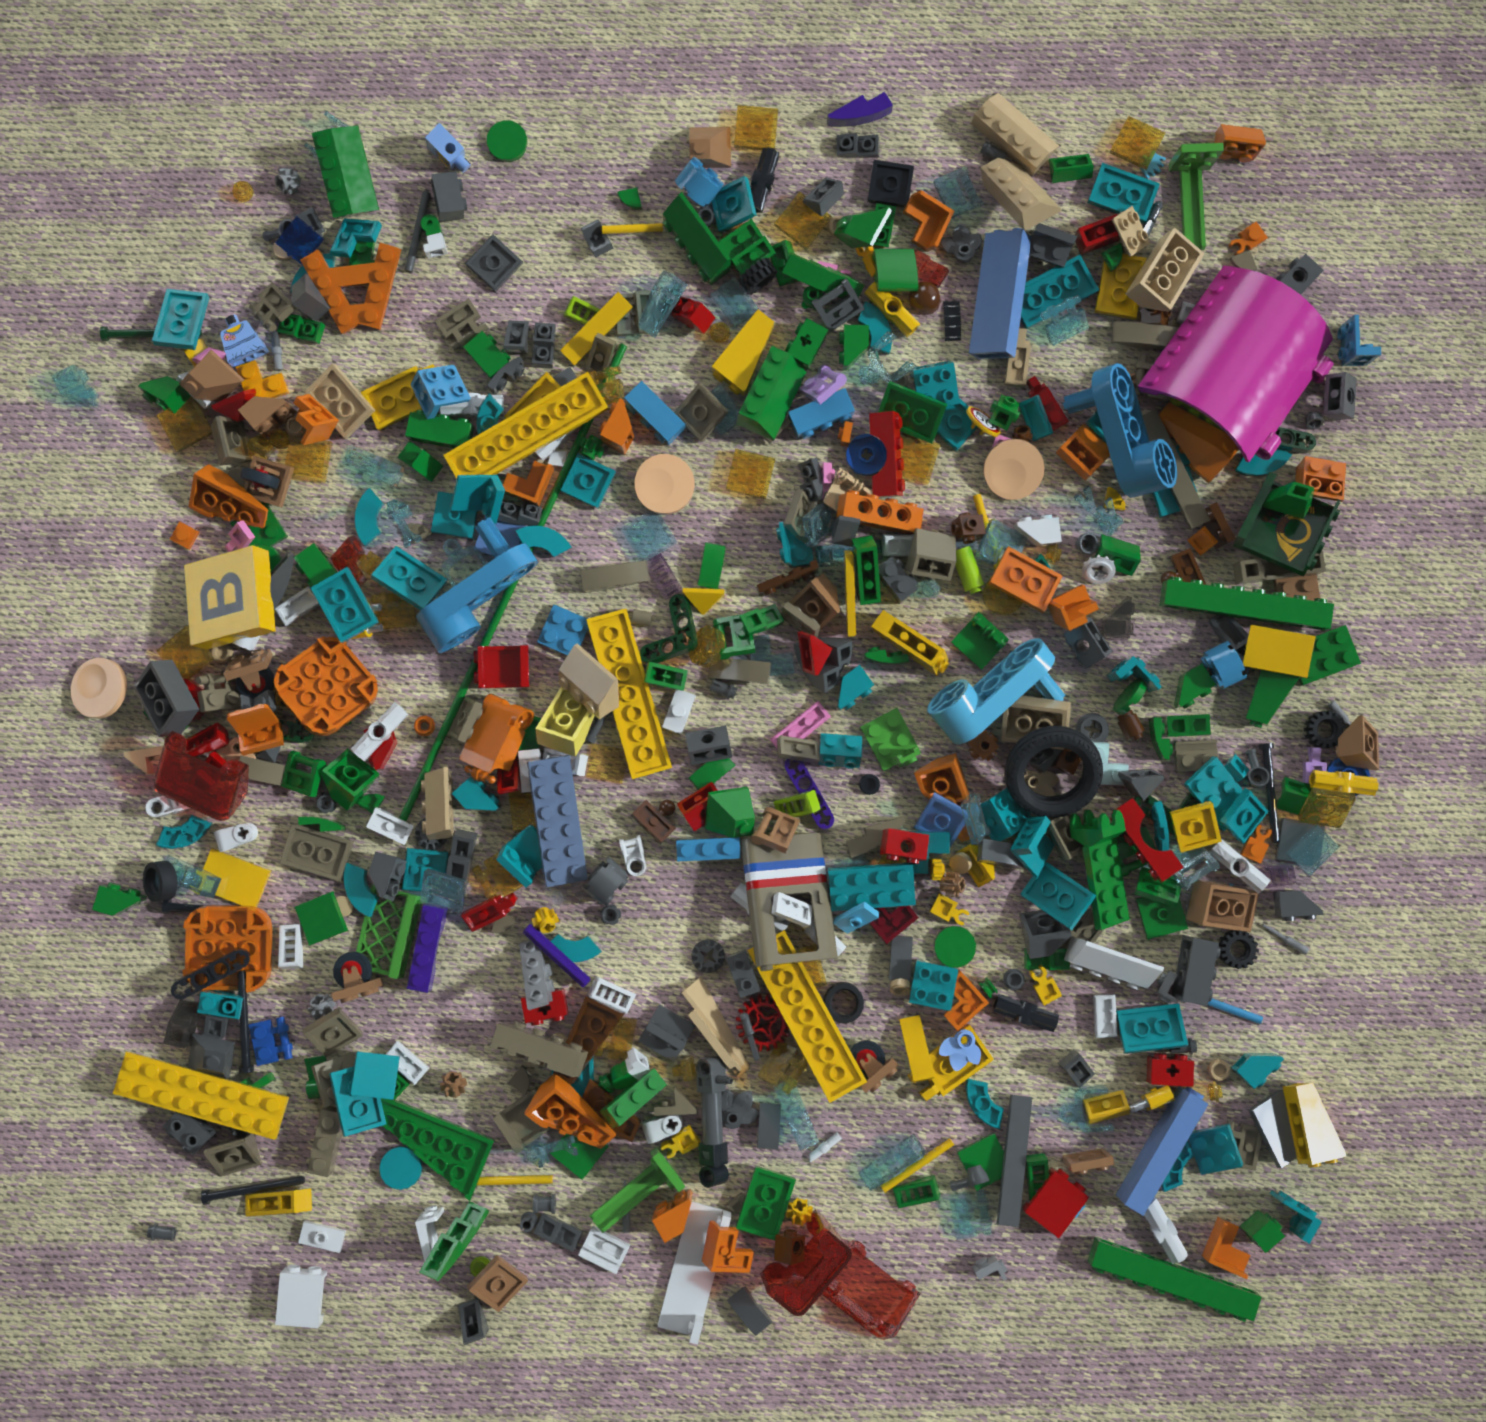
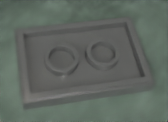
(1274, 1127)

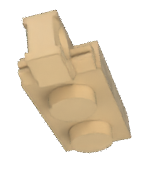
(1018, 367)

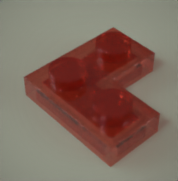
(348, 556)

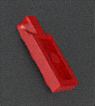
(1053, 410)
(488, 911)

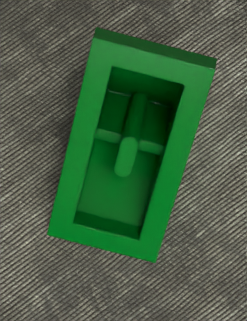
(665, 676)

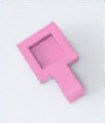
(828, 476)
(240, 537)

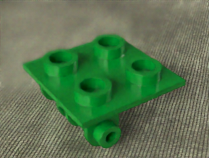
(980, 640)

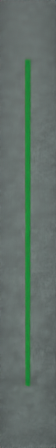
(499, 612)

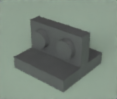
(1051, 245)
(666, 1033)

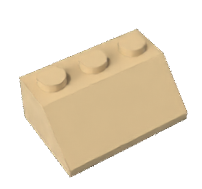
(589, 682)
(1033, 713)
(438, 804)

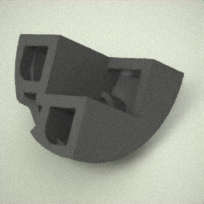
(830, 673)

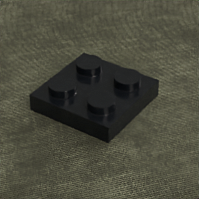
(890, 183)

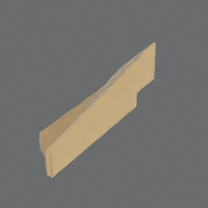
(714, 1027)

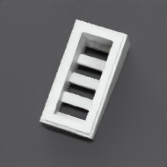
(298, 955)
(595, 986)

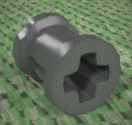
(544, 1203)

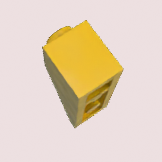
(278, 1202)

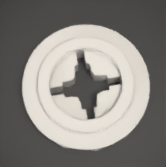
(1100, 576)

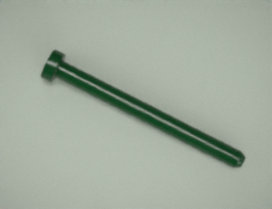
(105, 333)

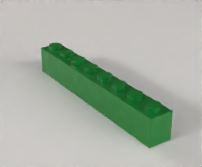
(1246, 604)
(1174, 1279)

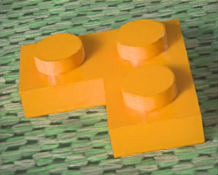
(269, 387)

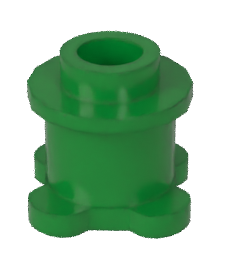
(808, 291)

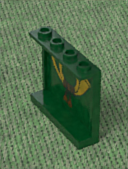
(1286, 538)

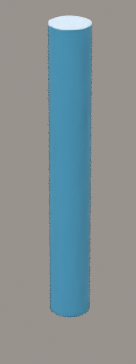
(1235, 1011)

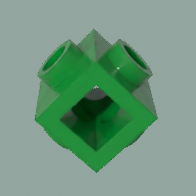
(1004, 412)

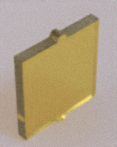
(607, 763)

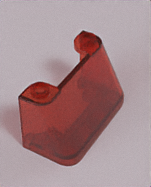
(198, 783)
(803, 1283)
(871, 1295)

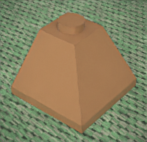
(711, 146)
(211, 379)
(818, 600)
(1359, 745)

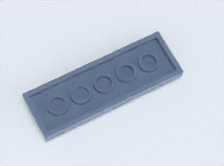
(557, 820)

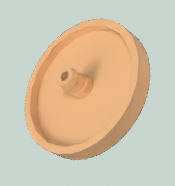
(1013, 469)
(664, 484)
(98, 688)

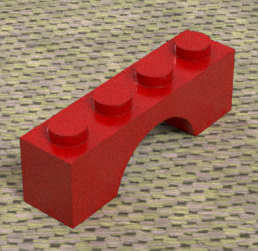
(887, 428)
(1161, 863)

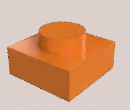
(845, 433)
(184, 535)
(1202, 540)

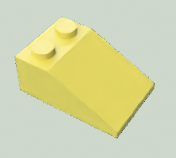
(564, 724)

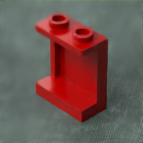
(502, 666)
(1056, 1202)

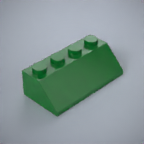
(345, 171)
(696, 240)
(771, 394)

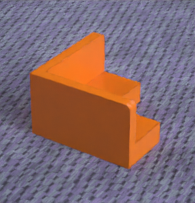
(932, 219)
(314, 419)
(533, 488)
(1071, 608)
(968, 1005)
(1220, 1249)
(720, 1250)

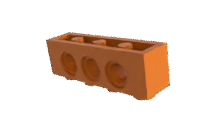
(910, 513)

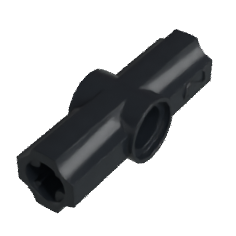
(763, 177)
(1025, 1012)

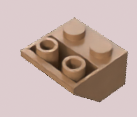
(266, 414)

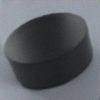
(869, 784)

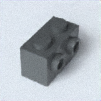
(447, 196)
(896, 580)
(189, 1131)

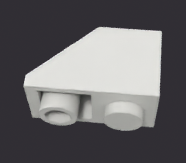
(1040, 532)

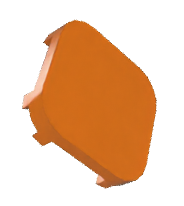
(326, 686)
(221, 929)

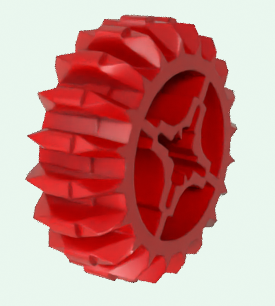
(772, 1017)

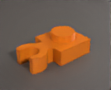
(1249, 238)
(1255, 847)

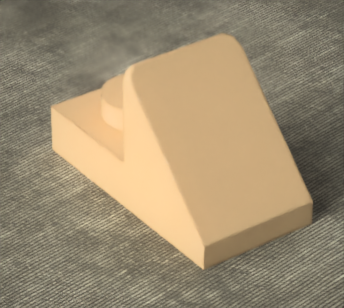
(143, 758)

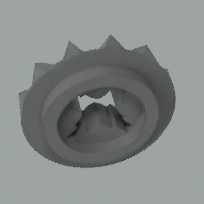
(1099, 724)
(423, 840)
(706, 946)

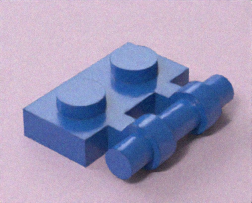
(264, 1041)

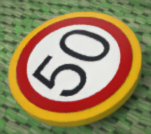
(982, 421)

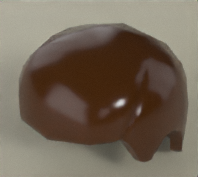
(926, 299)

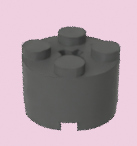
(605, 881)

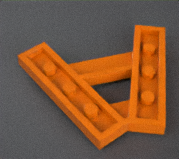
(378, 276)

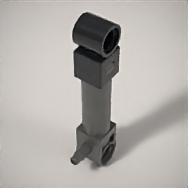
(712, 1151)

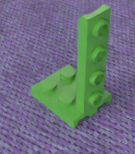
(1190, 162)
(891, 740)
(636, 1191)

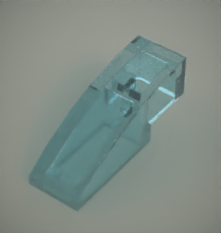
(373, 466)
(195, 878)
(797, 1117)
(892, 1162)

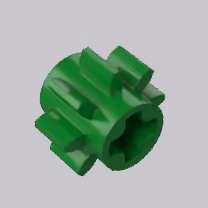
(591, 447)

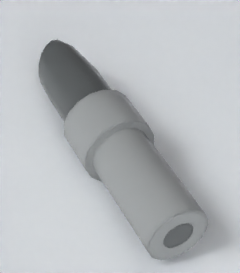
(276, 351)

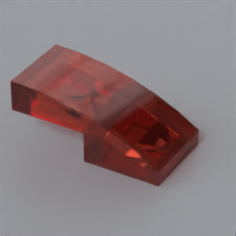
(929, 270)

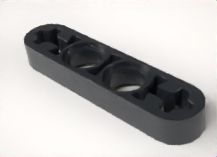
(209, 971)

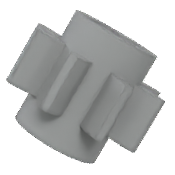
(287, 181)
(321, 1006)

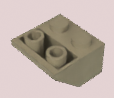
(932, 554)

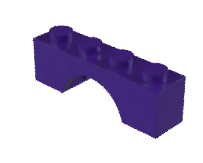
(426, 946)

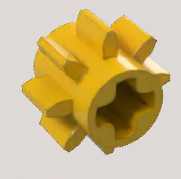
(545, 920)
(799, 1211)

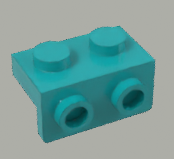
(840, 750)

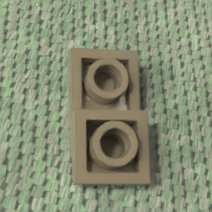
(264, 770)

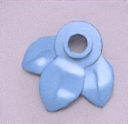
(960, 1053)

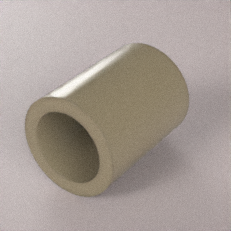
(642, 617)

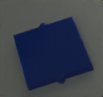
(299, 240)

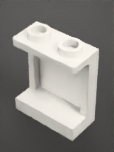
(426, 1228)
(300, 1297)

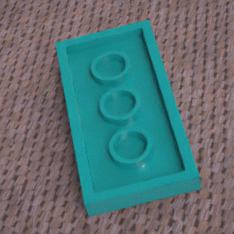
(1054, 287)
(875, 884)

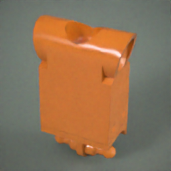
(495, 738)

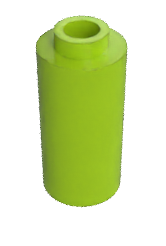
(968, 570)

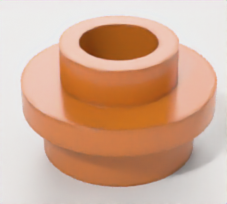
(417, 725)

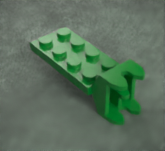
(1103, 865)

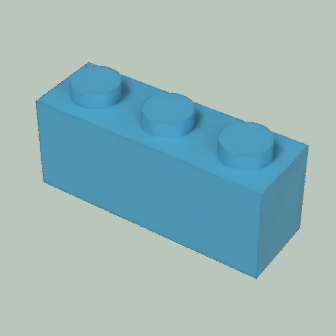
(654, 413)
(814, 416)
(708, 849)

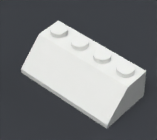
(1112, 963)

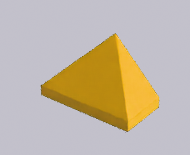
(703, 599)
(980, 872)

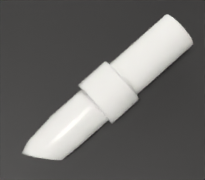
(824, 1147)

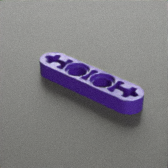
(817, 818)

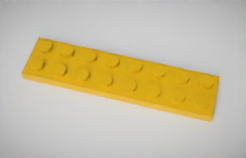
(528, 429)
(636, 713)
(811, 1024)
(201, 1095)

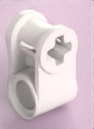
(168, 807)
(233, 836)
(633, 854)
(659, 1129)

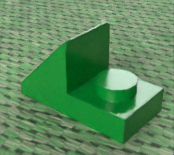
(420, 461)

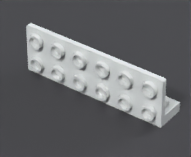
(690, 1278)

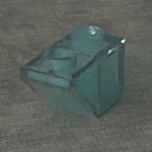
(74, 385)

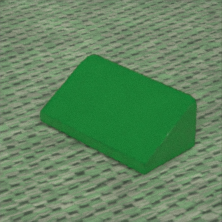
(1071, 168)
(779, 260)

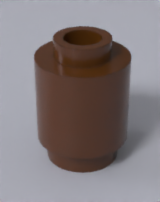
(1130, 726)

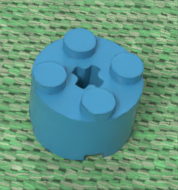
(699, 183)
(1224, 665)

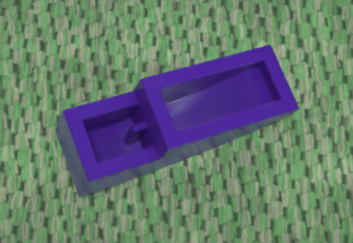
(861, 111)

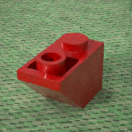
(693, 314)
(382, 754)

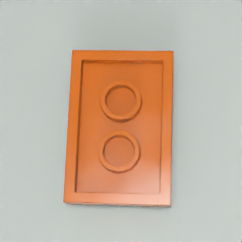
(1025, 579)

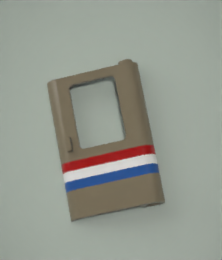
(795, 872)

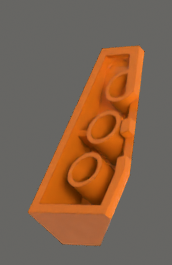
(1202, 443)
(221, 496)
(947, 779)
(563, 1109)

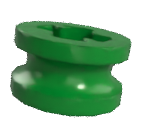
(988, 987)

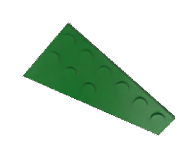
(442, 1145)

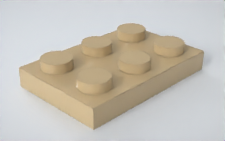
(341, 399)

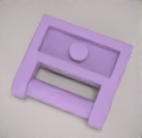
(819, 390)

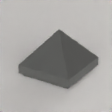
(269, 754)

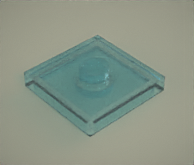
(648, 535)

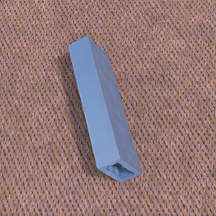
(1000, 294)
(1161, 1149)

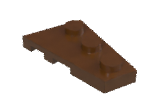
(769, 587)
(598, 1099)

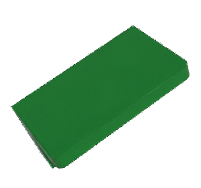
(1124, 554)
(1293, 795)

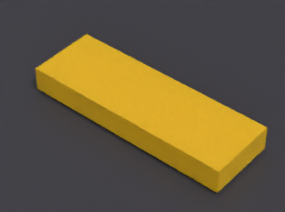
(916, 1048)

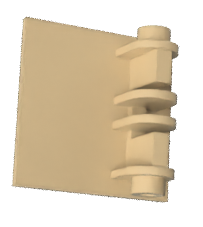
(1131, 231)
(841, 484)

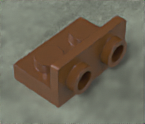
(1218, 525)

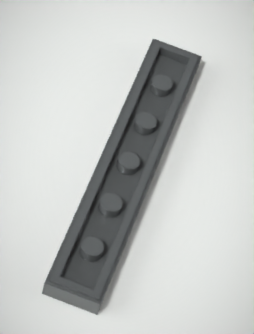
(1014, 1160)

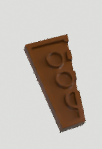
(591, 1029)

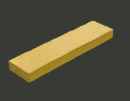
(600, 323)
(849, 593)

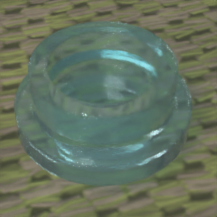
(930, 588)

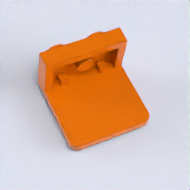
(256, 728)

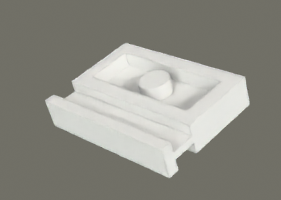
(604, 1250)

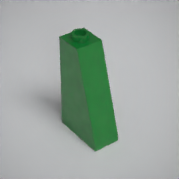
(1268, 696)

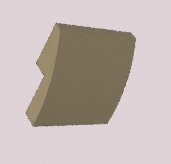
(629, 323)
(798, 509)

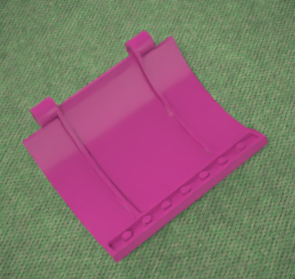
(1244, 357)

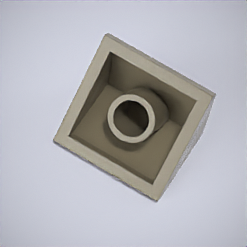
(230, 441)
(1061, 837)
(234, 1154)

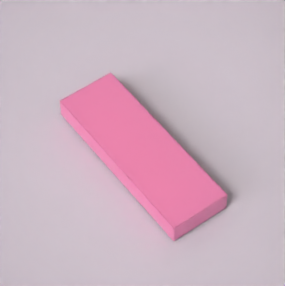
(805, 723)

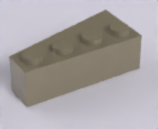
(539, 1048)

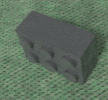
(165, 697)
(1196, 970)

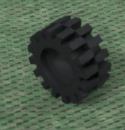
(757, 276)
(1312, 729)
(1250, 949)

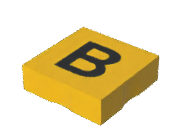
(229, 597)

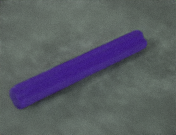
(556, 955)

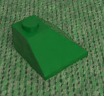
(861, 228)
(348, 778)
(730, 812)

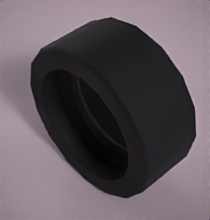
(160, 881)
(859, 1002)

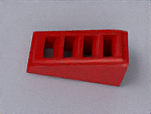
(213, 738)

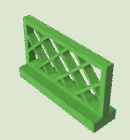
(403, 939)

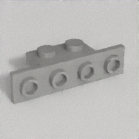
(536, 976)

